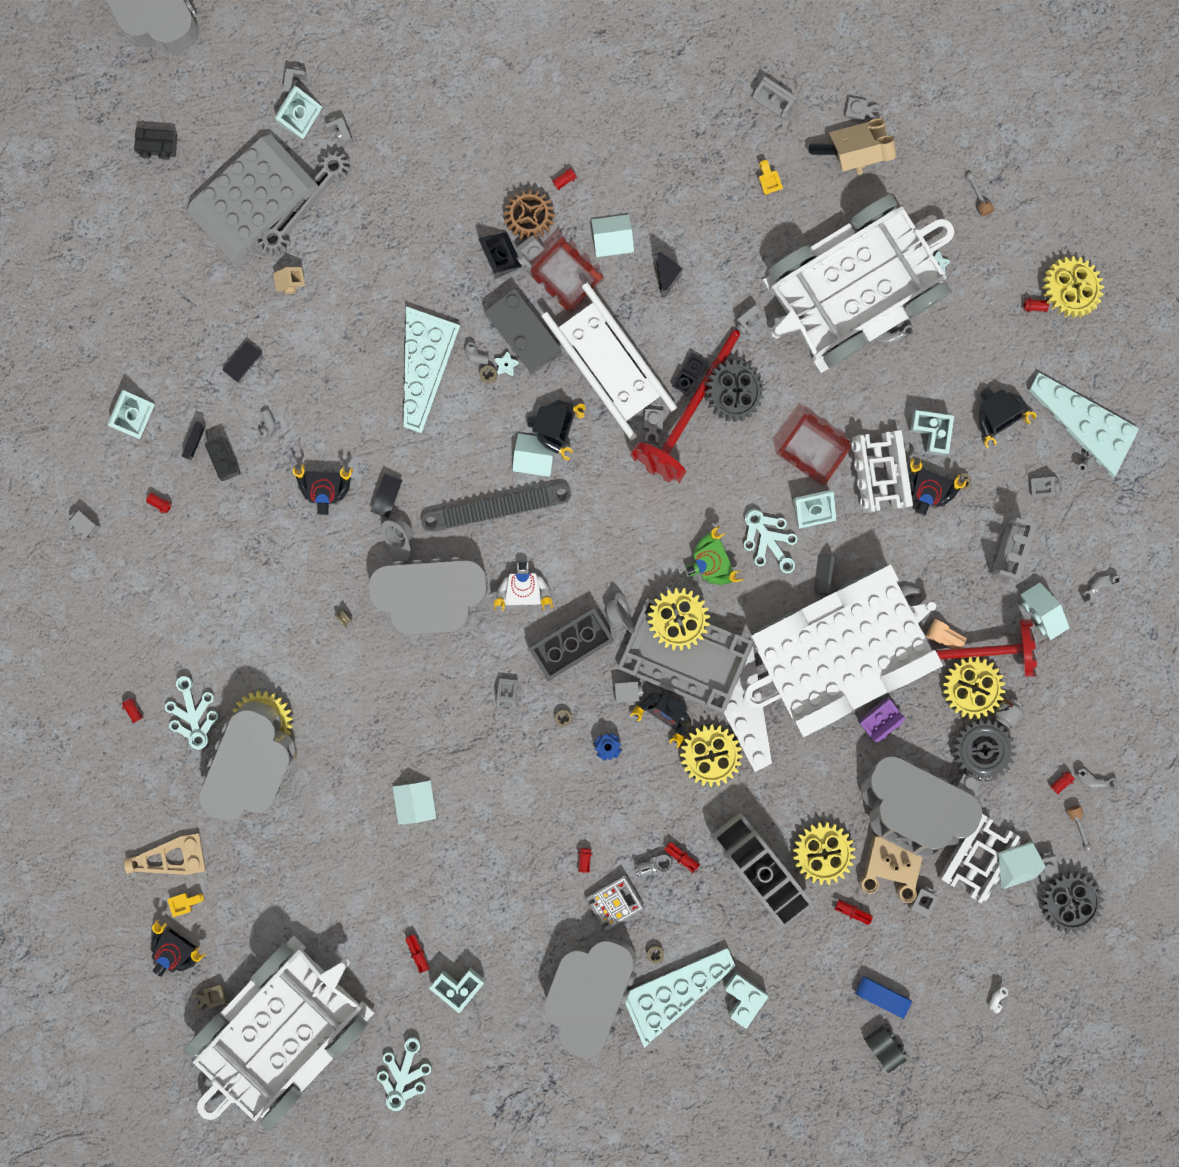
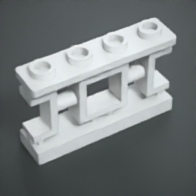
(895, 466)
(965, 849)

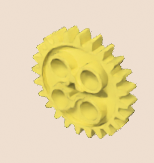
(1058, 290)
(662, 625)
(274, 703)
(967, 703)
(707, 738)
(825, 871)

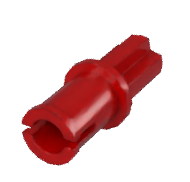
(682, 857)
(853, 912)
(417, 953)

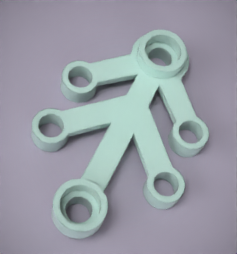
(768, 538)
(192, 716)
(403, 1078)

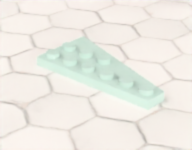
(426, 357)
(1092, 426)
(666, 998)

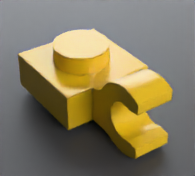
(769, 180)
(182, 903)

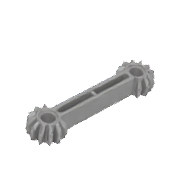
(303, 206)

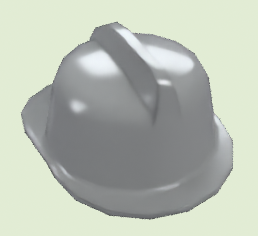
(397, 538)
(619, 613)

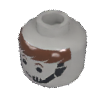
(1008, 712)

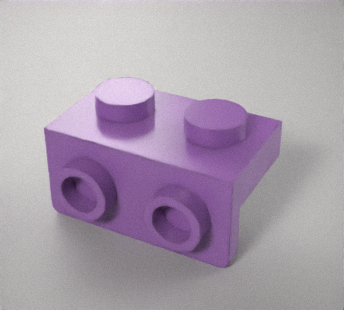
(881, 720)

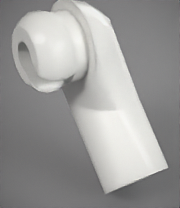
(996, 997)

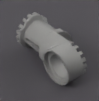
(653, 866)

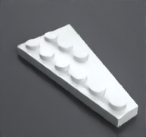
(748, 721)

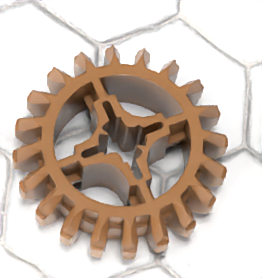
(521, 200)

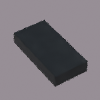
(242, 361)
(193, 440)

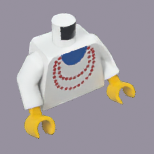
(523, 589)

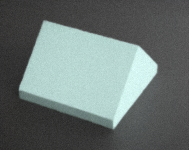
(298, 112)
(612, 236)
(130, 414)
(532, 456)
(815, 509)
(414, 802)
(1019, 865)

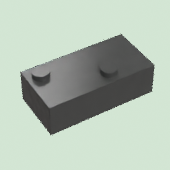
(523, 332)
(570, 644)

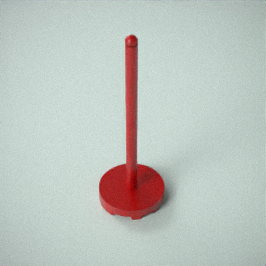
(660, 460)
(1026, 647)

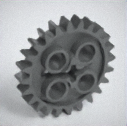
(750, 390)
(1055, 909)

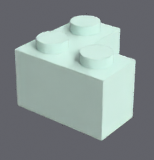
(937, 426)
(1045, 611)
(457, 993)
(749, 999)

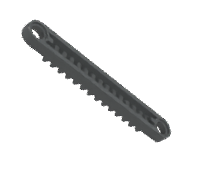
(496, 508)

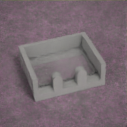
(1014, 549)

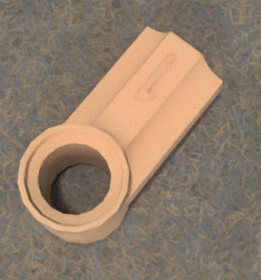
(943, 634)

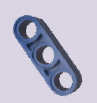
(883, 997)

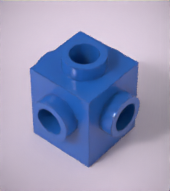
(611, 739)

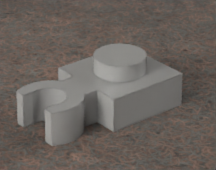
(858, 109)
(653, 421)

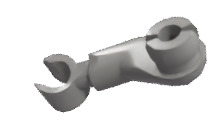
(889, 337)
(1101, 582)
(1091, 782)

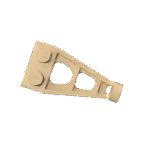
(192, 855)

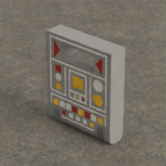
(611, 905)

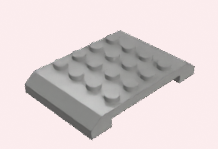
(250, 197)
(702, 673)

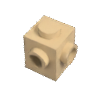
(289, 280)

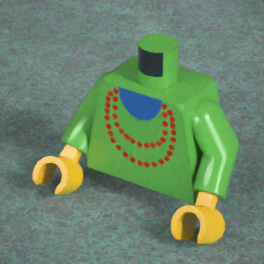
(712, 561)

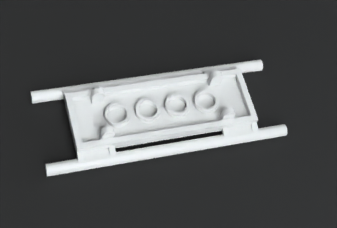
(609, 361)

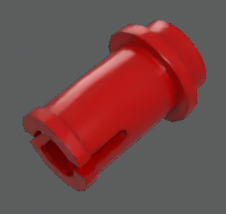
(564, 179)
(1035, 305)
(159, 503)
(132, 710)
(1062, 782)
(584, 860)

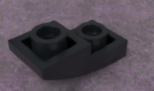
(690, 374)
(386, 495)

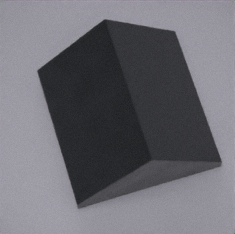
(500, 254)
(668, 273)

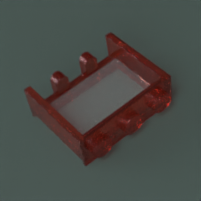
(564, 274)
(814, 449)

